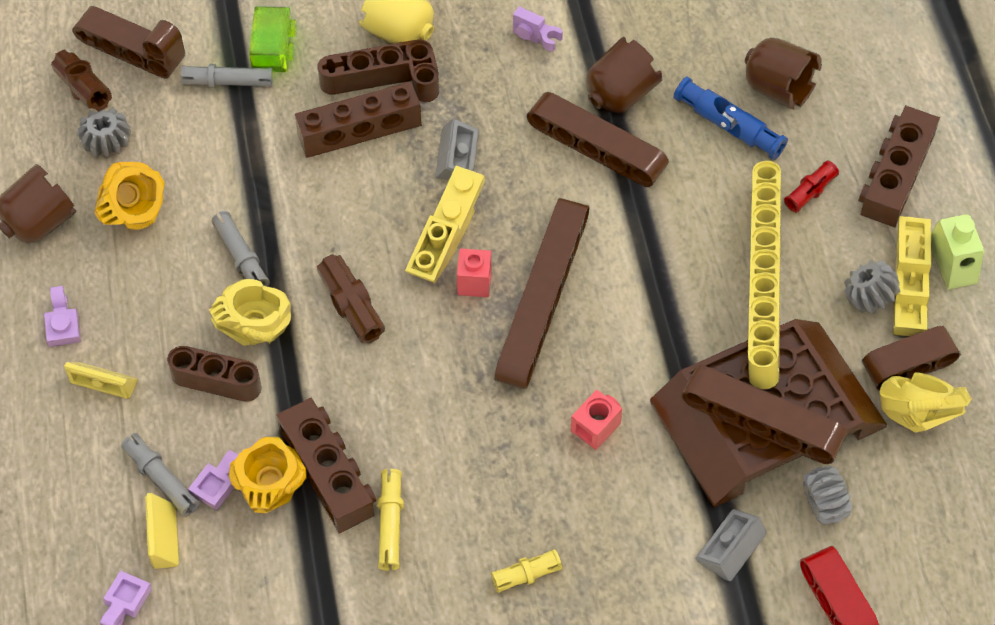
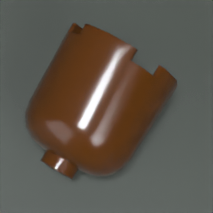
(782, 71)
(621, 77)
(33, 207)

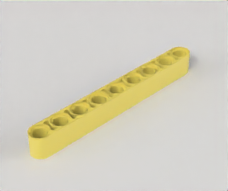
(765, 276)

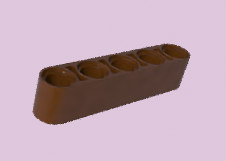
(597, 139)
(764, 414)

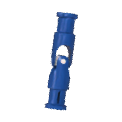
(749, 128)

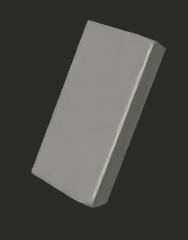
(456, 148)
(732, 544)

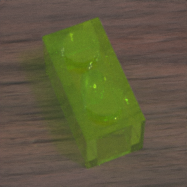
(272, 38)

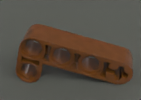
(149, 50)
(381, 67)

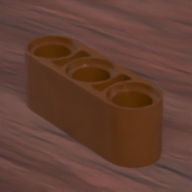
(917, 353)
(224, 384)

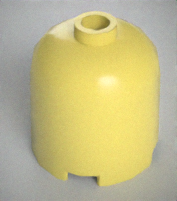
(398, 19)

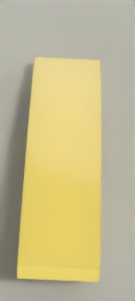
(913, 270)

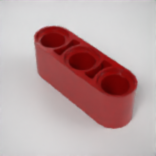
(836, 589)

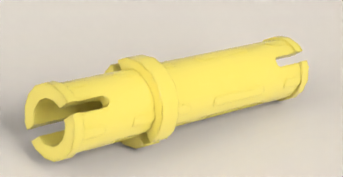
(390, 505)

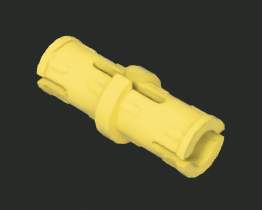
(526, 570)

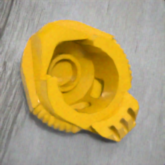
(129, 195)
(267, 474)

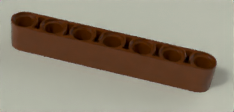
(542, 293)

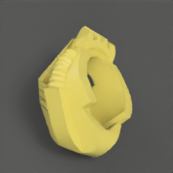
(251, 312)
(922, 401)

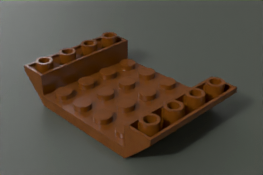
(809, 376)

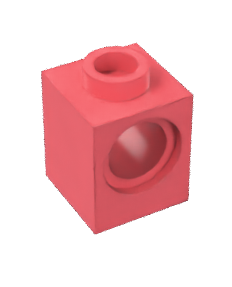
(474, 272)
(596, 431)

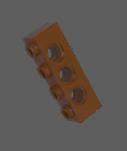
(358, 119)
(908, 148)
(342, 508)

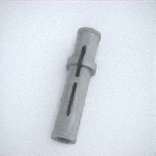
(226, 76)
(245, 260)
(151, 464)

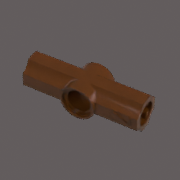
(81, 80)
(350, 298)

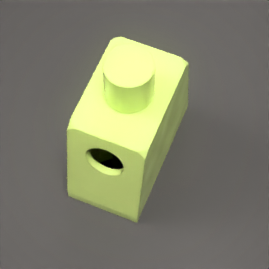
(954, 243)

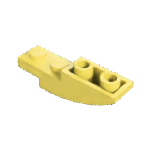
(447, 225)

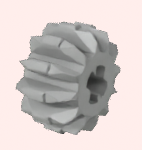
(104, 132)
(872, 286)
(827, 495)

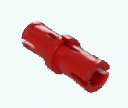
(811, 186)

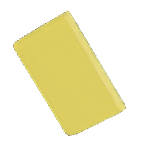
(100, 379)
(161, 532)

